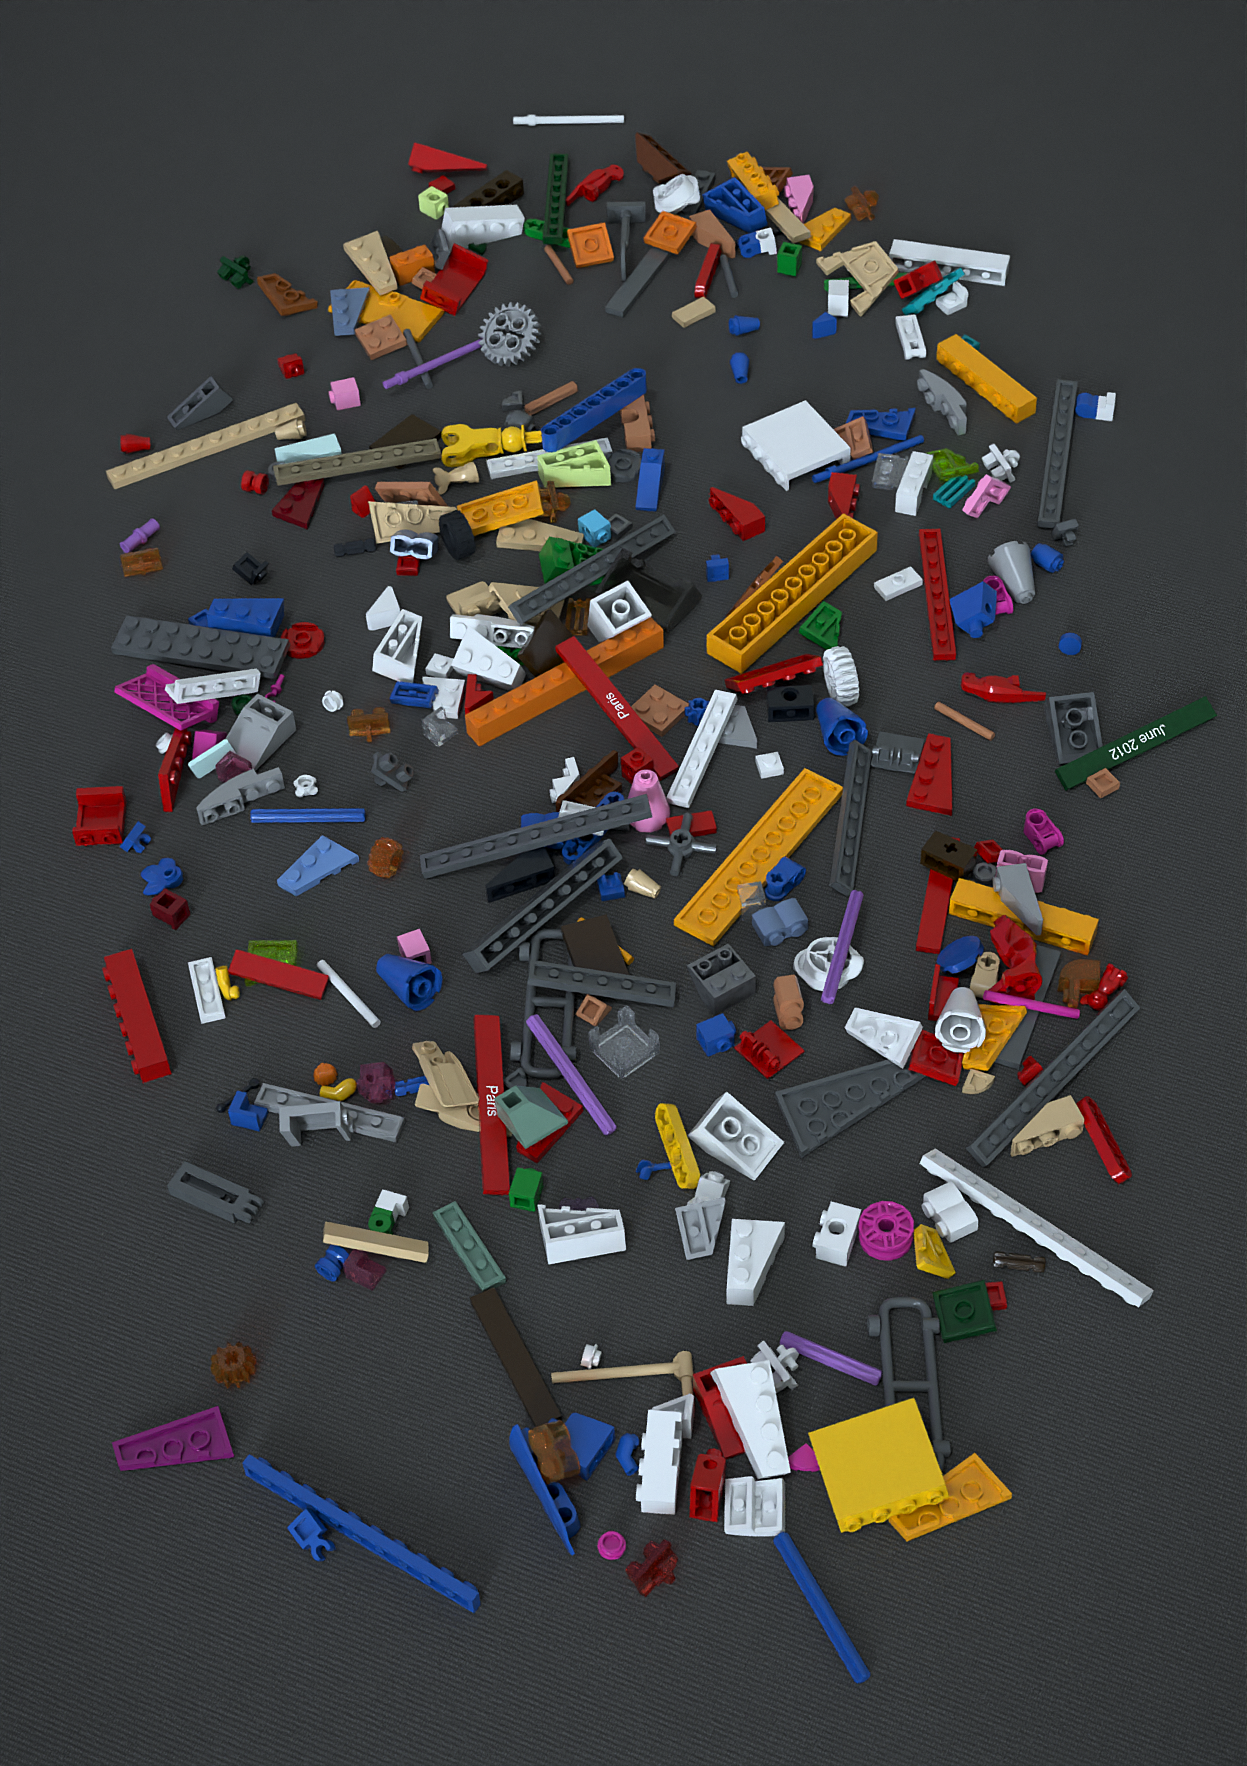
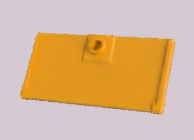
(405, 311)

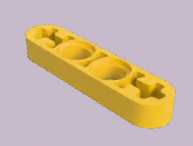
(670, 1123)

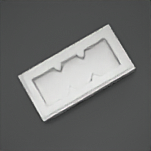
(898, 583)

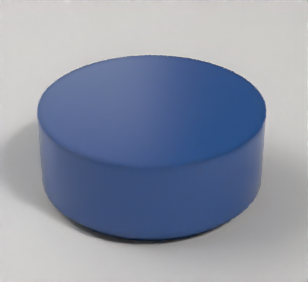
(1070, 643)

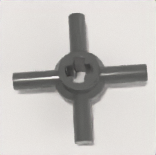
(681, 844)

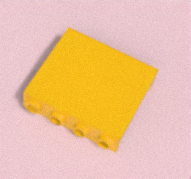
(878, 1465)

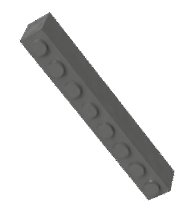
(542, 906)

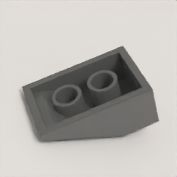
(1073, 725)

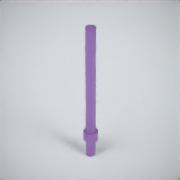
(402, 377)

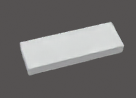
(206, 990)

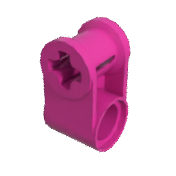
(1003, 600)
(1042, 831)

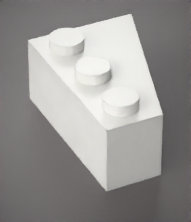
(399, 648)
(488, 662)
(750, 1257)
(660, 1462)

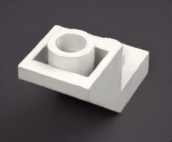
(562, 784)
(710, 1187)

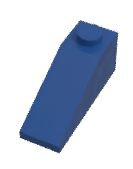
(650, 479)

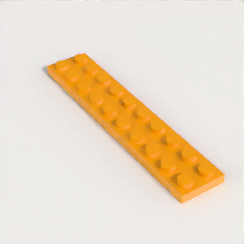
(772, 838)

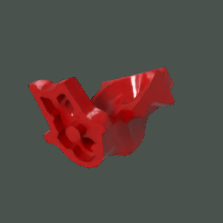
(1019, 954)

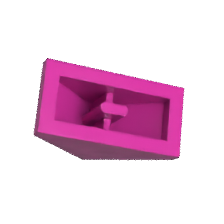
(205, 740)

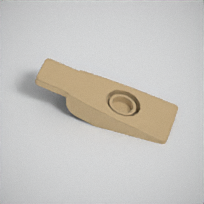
(445, 1075)
(461, 1116)

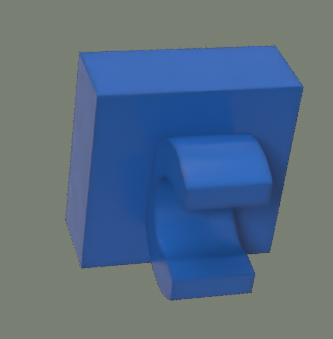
(717, 569)
(134, 837)
(610, 887)

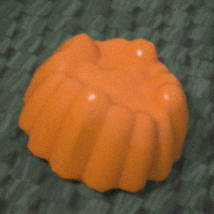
(325, 1074)

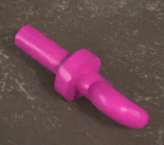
(275, 688)

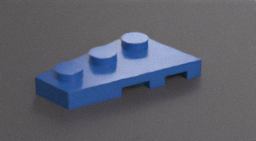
(886, 424)

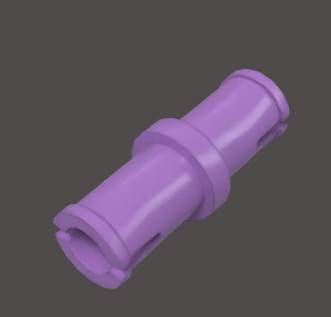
(140, 535)

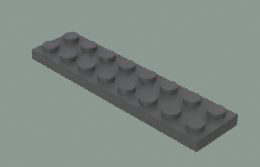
(200, 646)

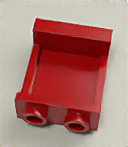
(100, 815)

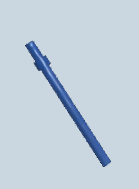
(867, 459)

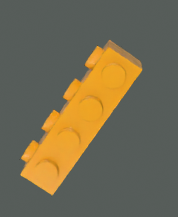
(753, 178)

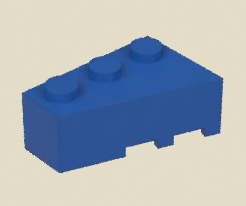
(736, 206)

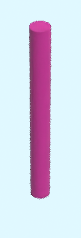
(1031, 1004)

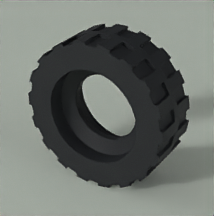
(457, 534)

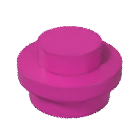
(611, 1545)

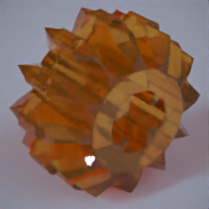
(385, 857)
(223, 1367)

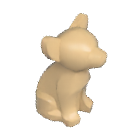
(460, 474)

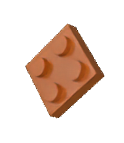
(670, 232)
(590, 245)

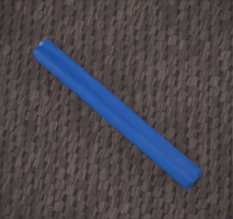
(308, 815)

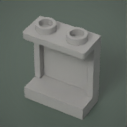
(314, 1117)

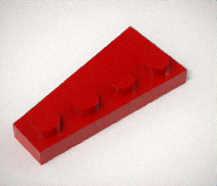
(172, 767)
(932, 780)

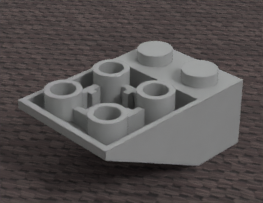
(261, 730)

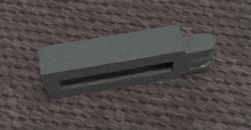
(208, 1191)

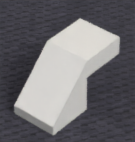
(838, 298)

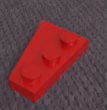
(568, 1108)

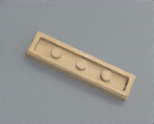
(788, 222)
(375, 1242)

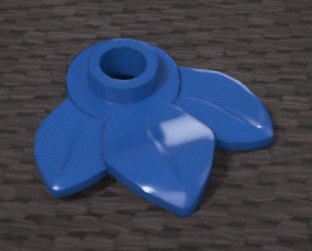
(161, 876)

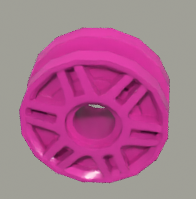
(886, 1216)

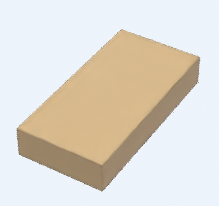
(693, 312)

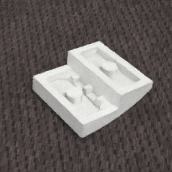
(754, 1507)

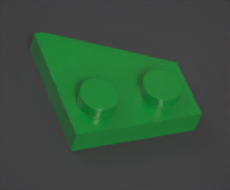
(823, 626)

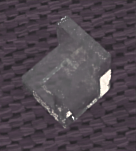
(437, 728)
(751, 899)

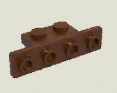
(593, 784)

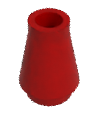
(133, 443)

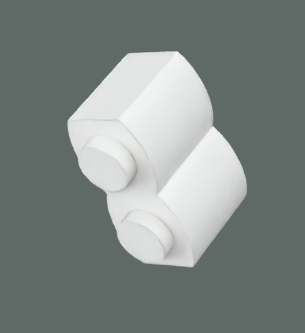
(950, 1212)

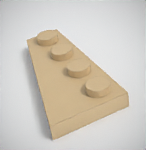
(372, 261)
(533, 535)

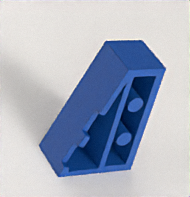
(247, 615)

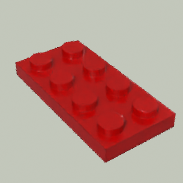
(767, 675)

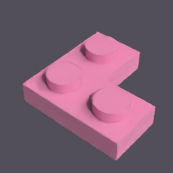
(987, 490)

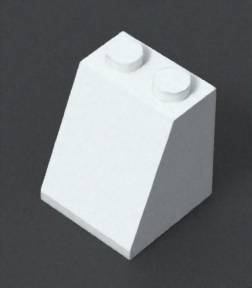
(616, 611)

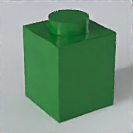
(789, 259)
(526, 1189)

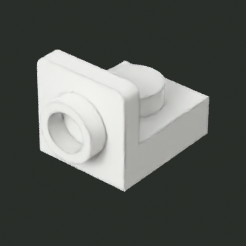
(954, 300)

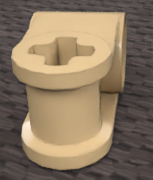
(985, 973)

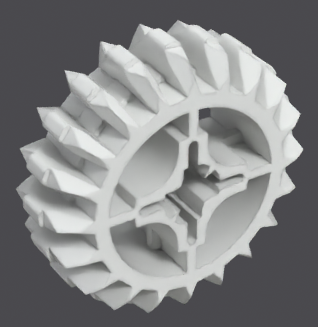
(841, 675)

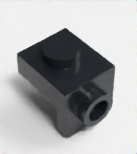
(250, 568)

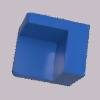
(246, 1115)

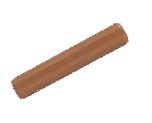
(551, 398)

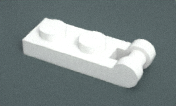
(910, 336)

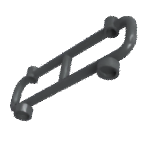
(522, 1049)
(878, 1326)

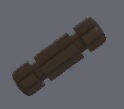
(1019, 1261)

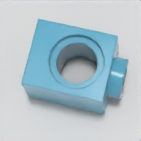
(595, 528)

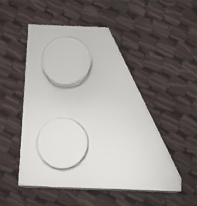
(449, 694)

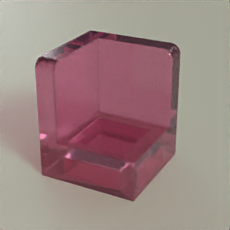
(232, 766)
(362, 1270)

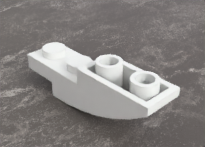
(495, 629)

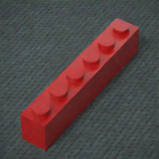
(136, 1015)

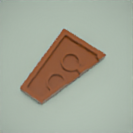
(762, 578)

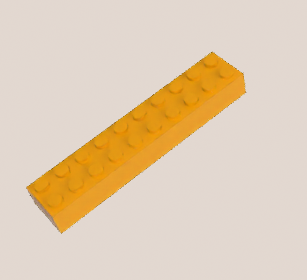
(791, 593)

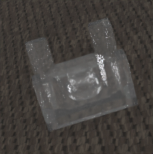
(624, 1045)

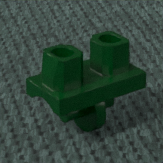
(238, 269)

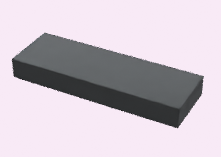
(439, 248)

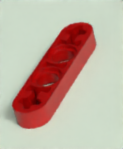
(708, 270)
(1104, 1140)

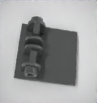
(897, 752)

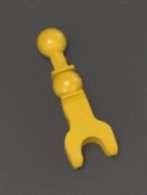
(484, 442)

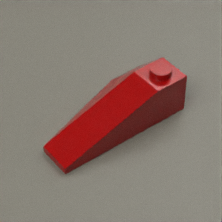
(434, 160)

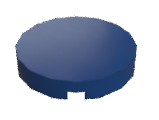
(960, 954)

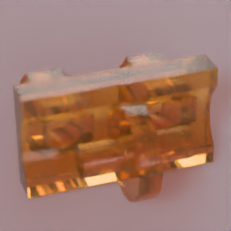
(864, 201)
(553, 502)
(141, 562)
(368, 724)

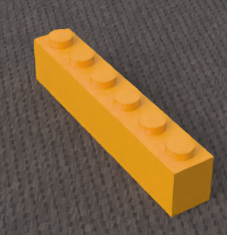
(986, 378)
(1059, 926)

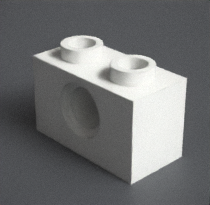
(838, 1247)

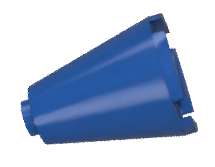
(839, 726)
(410, 980)

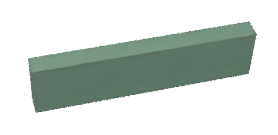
(469, 1247)

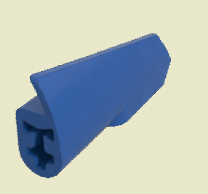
(555, 1509)

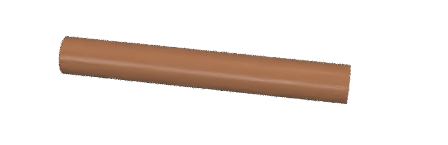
(558, 264)
(965, 721)

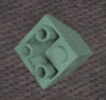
(528, 1114)

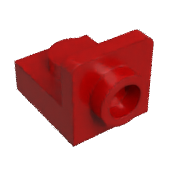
(291, 365)

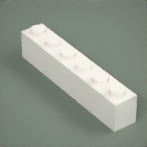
(976, 265)

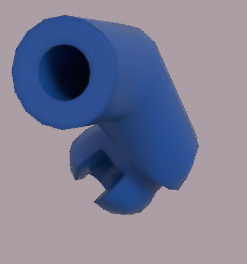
(624, 1451)

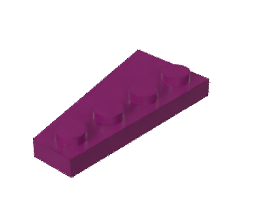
(178, 1442)

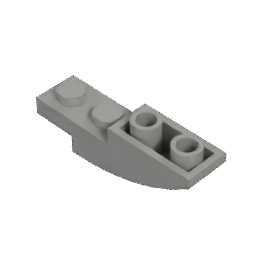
(944, 398)
(231, 795)

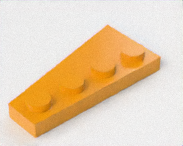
(970, 1490)

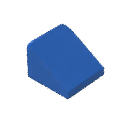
(824, 326)

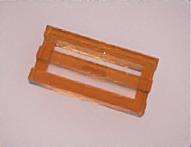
(578, 604)

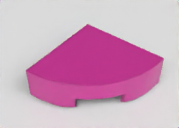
(804, 1459)

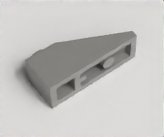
(1018, 895)

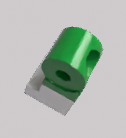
(387, 1210)

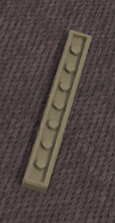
(356, 462)

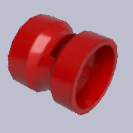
(255, 482)

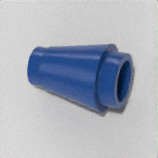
(740, 325)
(740, 366)

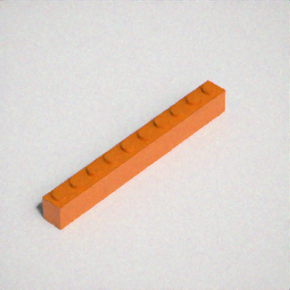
(561, 683)

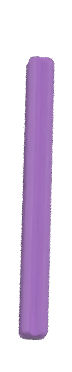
(842, 947)
(571, 1075)

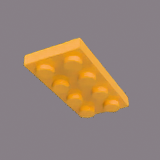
(503, 508)

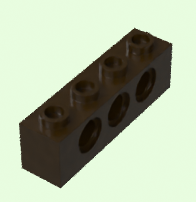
(499, 191)

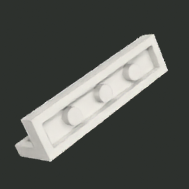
(214, 686)

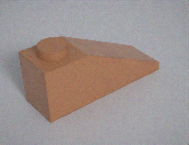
(710, 231)

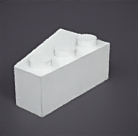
(580, 1234)

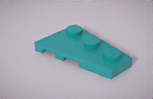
(931, 292)

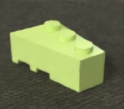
(575, 466)

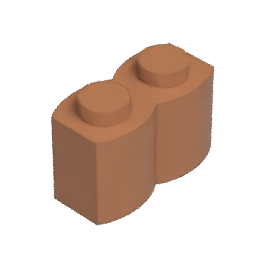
(788, 1002)

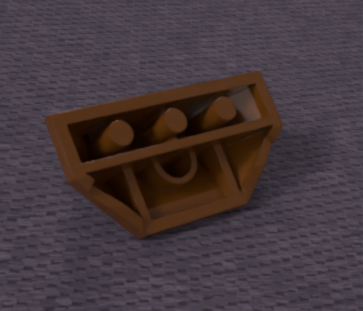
(657, 160)

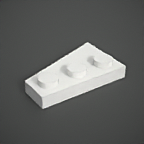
(885, 1033)

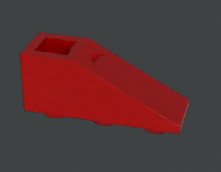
(841, 494)
(740, 514)

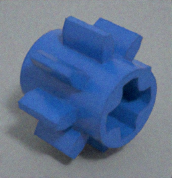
(696, 710)

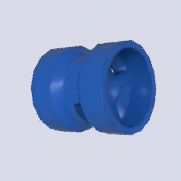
(332, 1263)

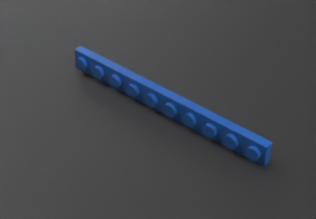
(369, 1537)

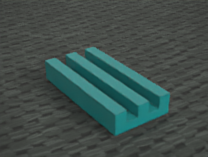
(951, 488)

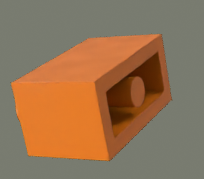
(408, 263)

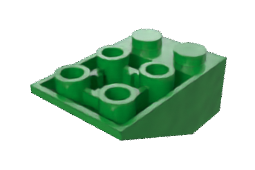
(562, 555)

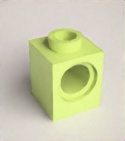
(433, 202)

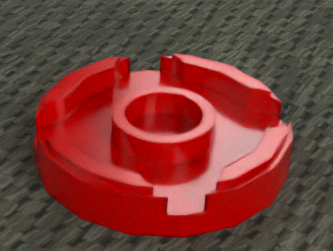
(304, 639)

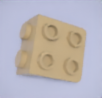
(474, 600)

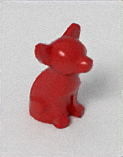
(1109, 983)

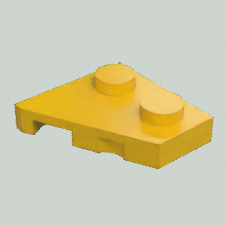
(931, 1252)

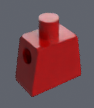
(707, 1476)

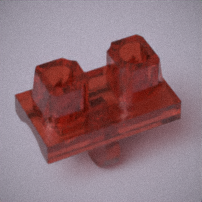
(655, 1569)

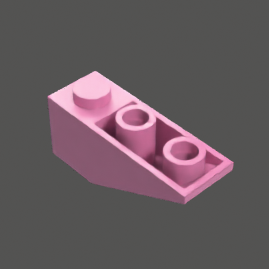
(799, 195)

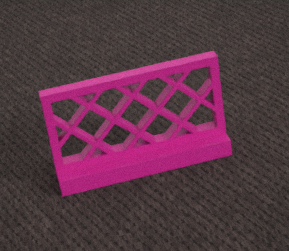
(155, 681)

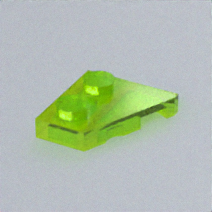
(950, 465)
(278, 950)

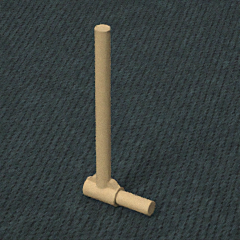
(681, 1367)

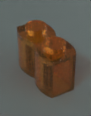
(555, 1456)

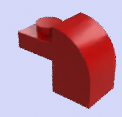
(918, 279)

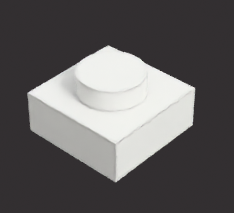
(439, 666)
(769, 765)

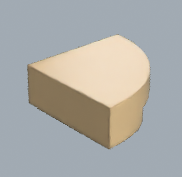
(977, 1082)

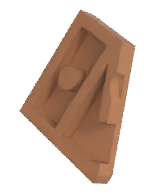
(856, 437)

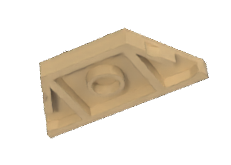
(510, 593)

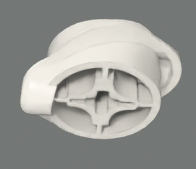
(676, 194)
(814, 963)

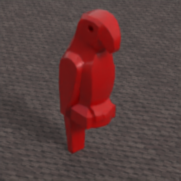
(596, 183)
(999, 689)

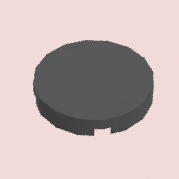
(624, 465)

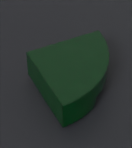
(480, 248)

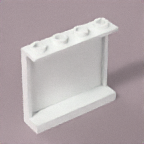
(794, 442)

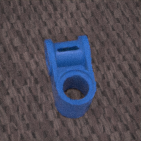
(783, 879)

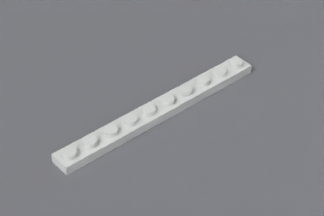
(1038, 1228)

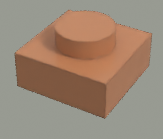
(421, 277)
(1103, 783)

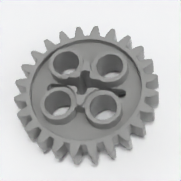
(504, 350)

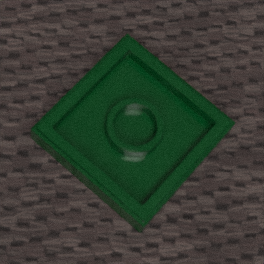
(964, 1311)

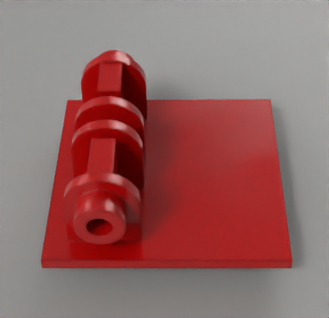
(768, 1049)

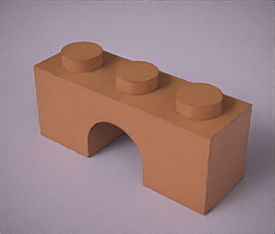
(637, 425)

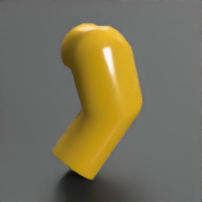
(224, 984)
(341, 1091)

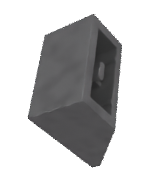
(722, 979)

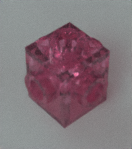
(376, 1082)

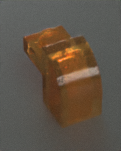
(1078, 977)

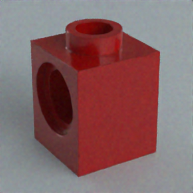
(635, 762)

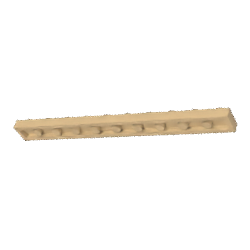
(203, 446)

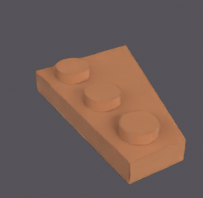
(409, 491)

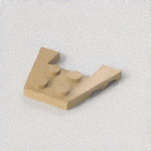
(868, 266)

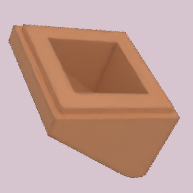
(593, 1010)

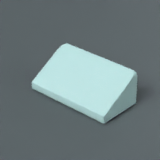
(206, 762)

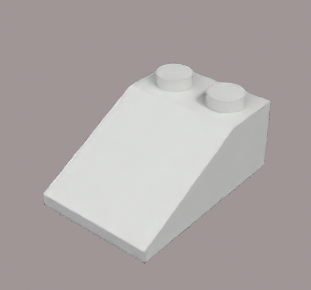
(735, 1137)

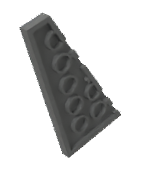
(834, 1103)

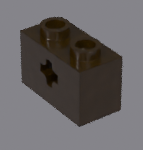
(948, 856)

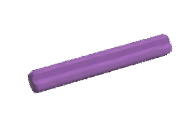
(831, 1358)

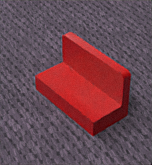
(940, 993)

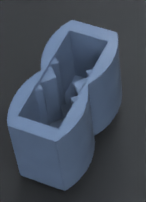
(419, 545)
(780, 922)

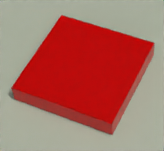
(934, 1060)

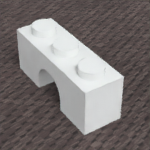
(914, 479)

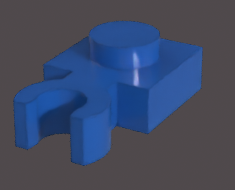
(308, 1533)

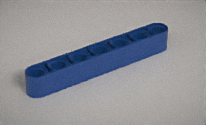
(593, 410)

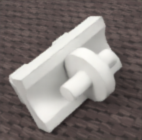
(1004, 463)
(786, 1358)

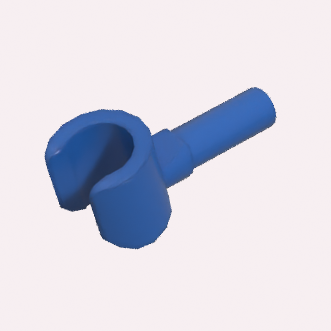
(646, 1167)

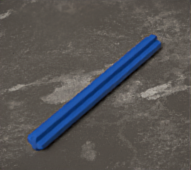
(821, 1608)

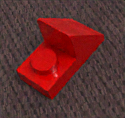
(474, 695)

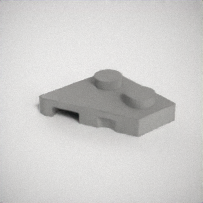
(739, 729)
(700, 1226)

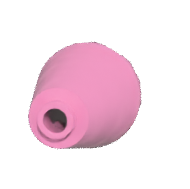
(648, 783)

